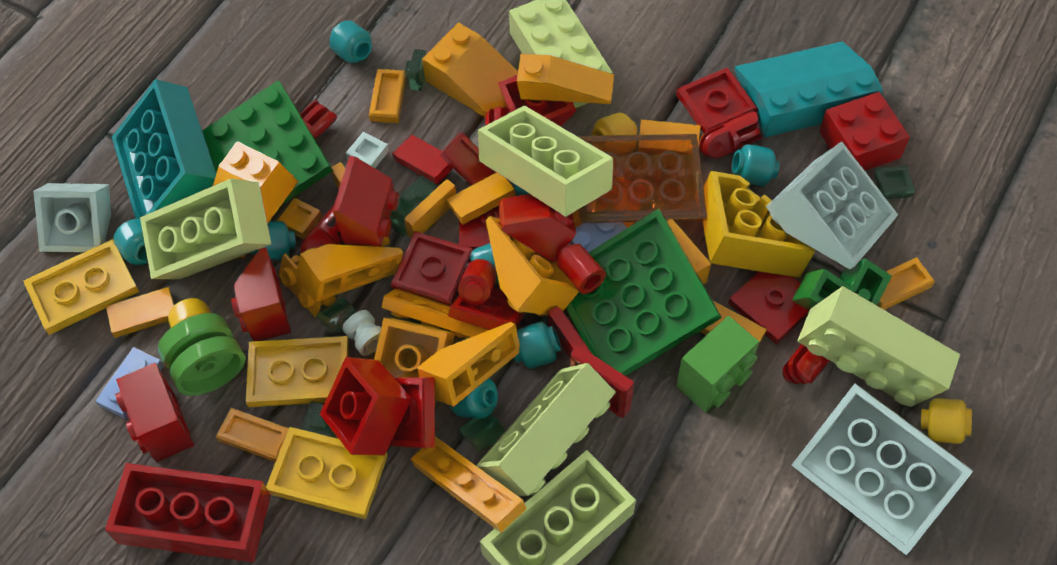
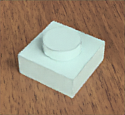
(368, 149)

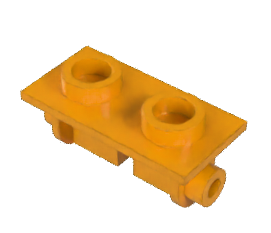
(289, 278)

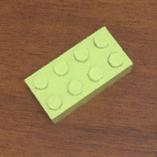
(554, 30)
(545, 160)
(205, 229)
(878, 348)
(547, 429)
(563, 518)

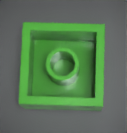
(717, 364)

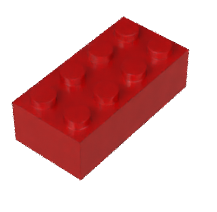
(189, 512)

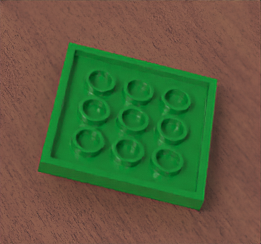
(274, 128)
(646, 299)

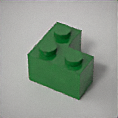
(863, 279)

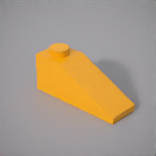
(562, 80)
(344, 267)
(470, 362)

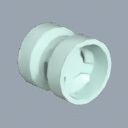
(362, 330)

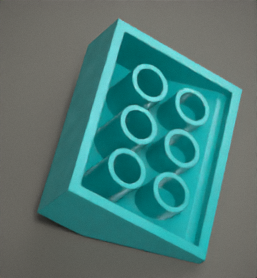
(802, 85)
(162, 149)

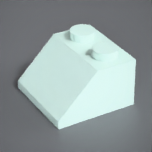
(72, 216)

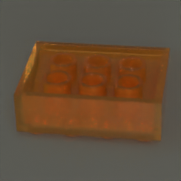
(648, 176)

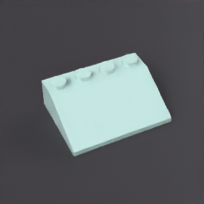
(834, 207)
(882, 468)

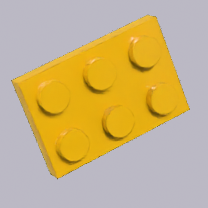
(80, 287)
(293, 370)
(325, 474)

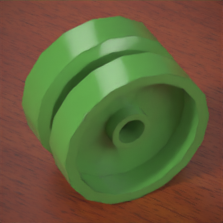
(201, 354)

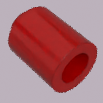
(580, 268)
(477, 282)

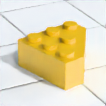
(744, 233)

